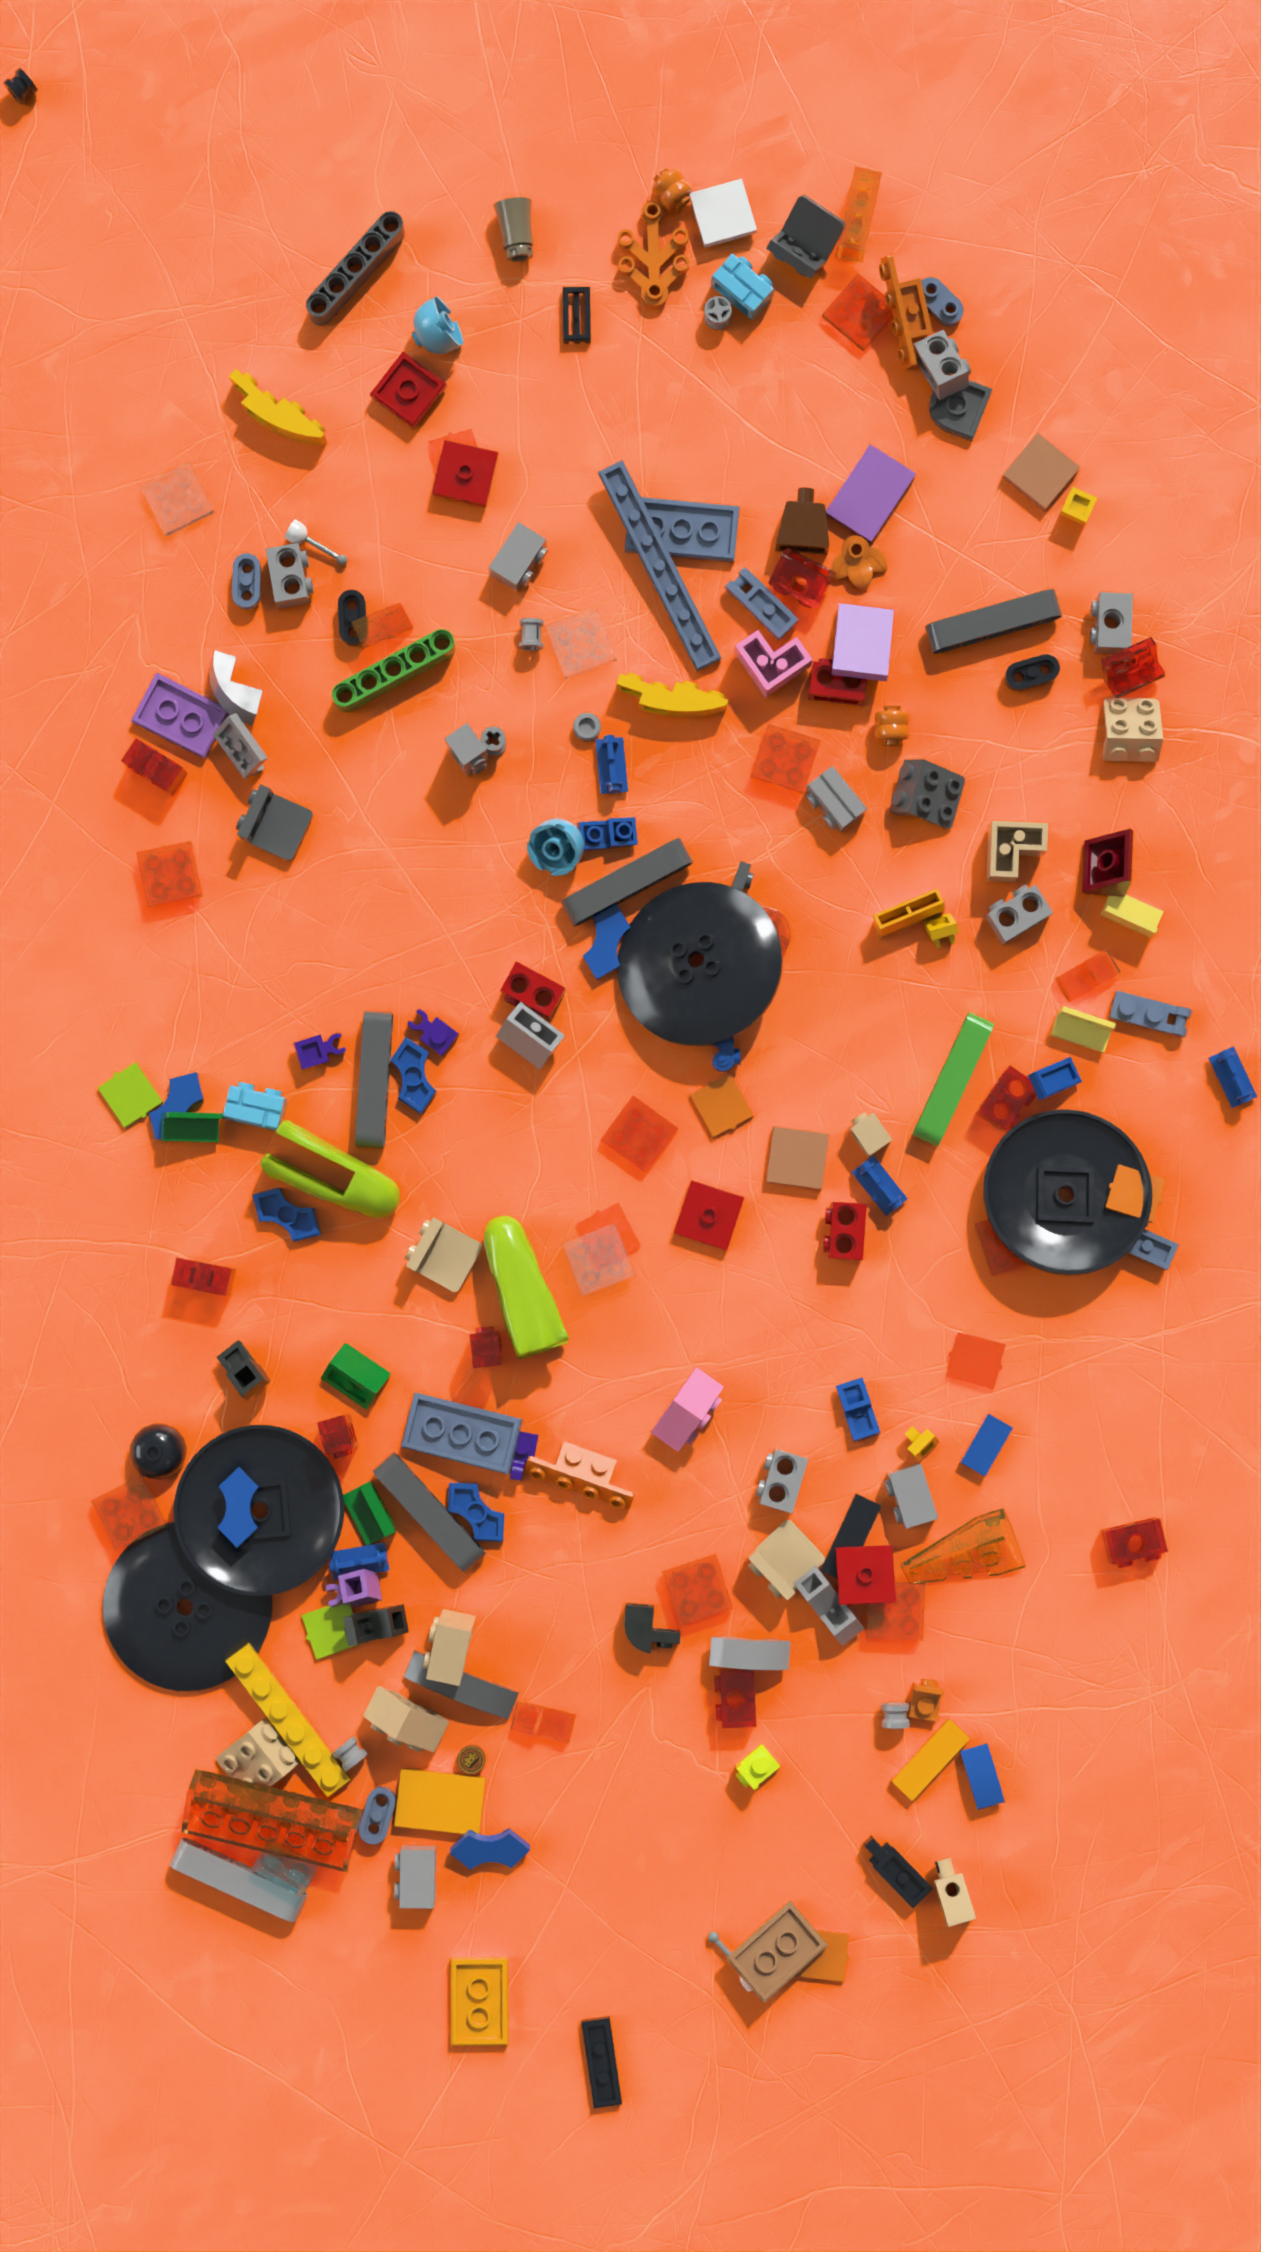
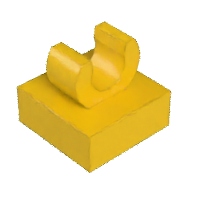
(1078, 505)
(941, 927)
(921, 1443)

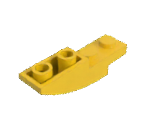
(282, 418)
(683, 701)

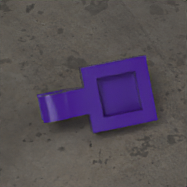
(525, 1447)

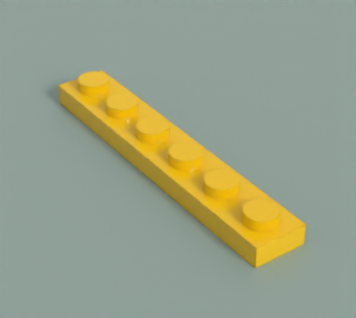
(288, 1719)

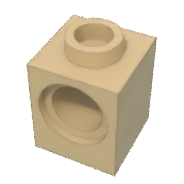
(869, 1133)

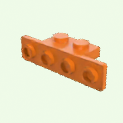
(908, 310)
(582, 1472)

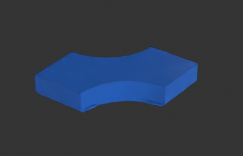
(609, 930)
(411, 1061)
(183, 1094)
(298, 1221)
(238, 1494)
(466, 1501)
(502, 1848)

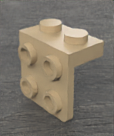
(1132, 729)
(443, 1254)
(784, 1558)
(258, 1756)

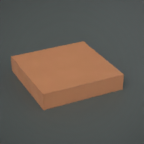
(1040, 472)
(797, 1157)

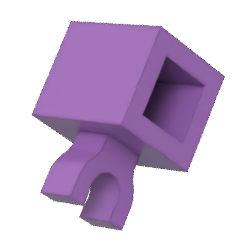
(356, 1589)

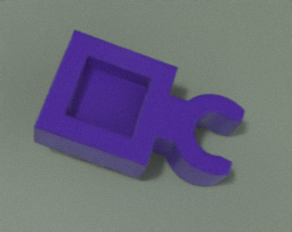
(436, 1034)
(314, 1051)

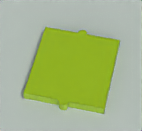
(130, 1095)
(326, 1629)

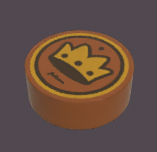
(471, 1759)

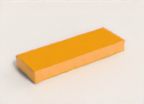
(930, 1759)

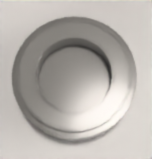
(587, 727)

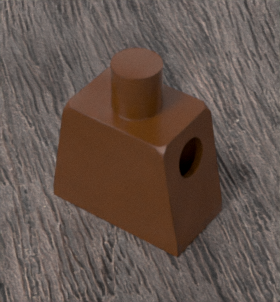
(804, 525)

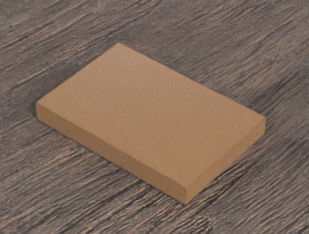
(776, 1951)

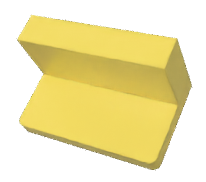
(1132, 914)
(1082, 1029)

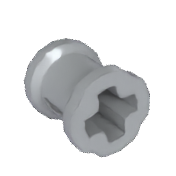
(531, 634)
(495, 732)

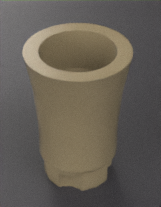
(515, 227)

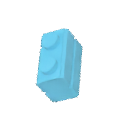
(743, 286)
(255, 1107)

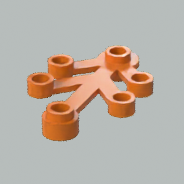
(653, 258)

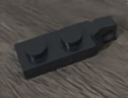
(898, 1872)

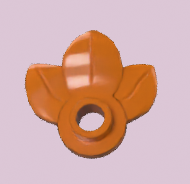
(861, 566)

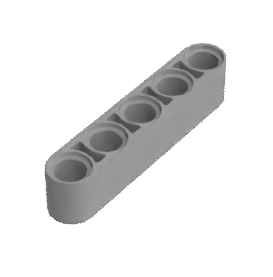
(235, 1879)

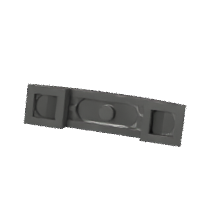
(472, 1690)

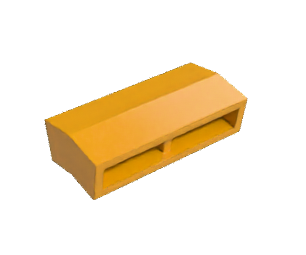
(910, 917)

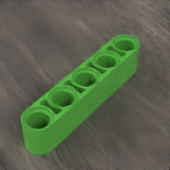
(386, 682)
(953, 1079)

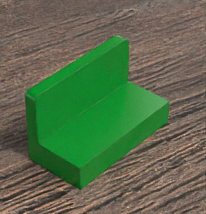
(190, 1126)
(355, 1375)
(369, 1513)

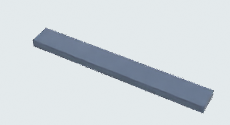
(659, 565)

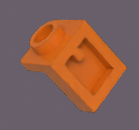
(925, 1700)

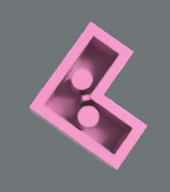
(769, 668)
(688, 1410)

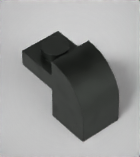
(243, 1370)
(375, 1624)
(640, 1628)

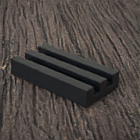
(577, 338)

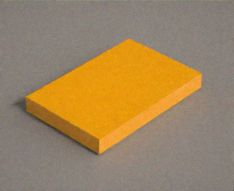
(439, 1801)
(479, 2001)

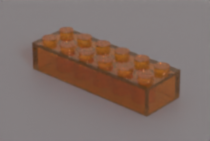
(271, 1820)

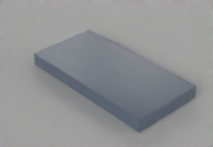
(693, 529)
(462, 1433)

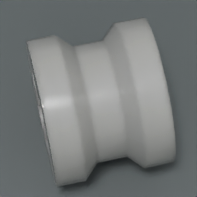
(717, 306)
(895, 1715)
(349, 1753)

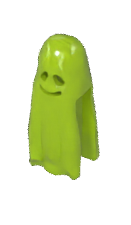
(367, 1193)
(522, 1291)

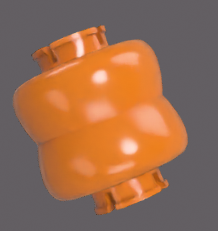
(671, 189)
(892, 725)

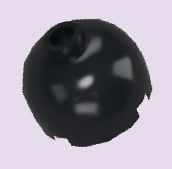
(158, 1451)

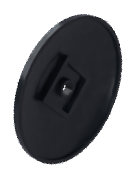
(723, 993)
(1056, 1153)
(301, 1519)
(161, 1641)

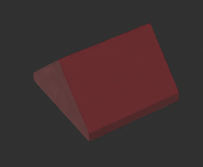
(1108, 864)

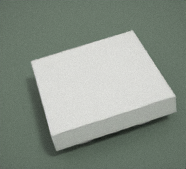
(723, 213)

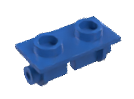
(611, 765)
(1232, 1077)
(879, 1185)
(367, 1557)

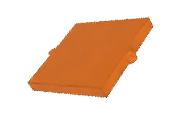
(721, 1105)
(1127, 1193)
(831, 1961)

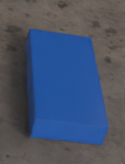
(1054, 1078)
(986, 1444)

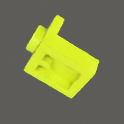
(756, 1767)

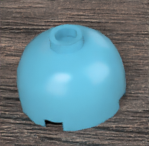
(435, 328)
(556, 846)

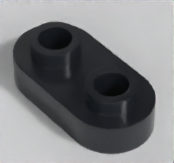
(347, 616)
(1031, 674)

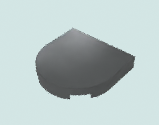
(961, 411)

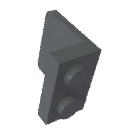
(807, 237)
(927, 792)
(273, 823)

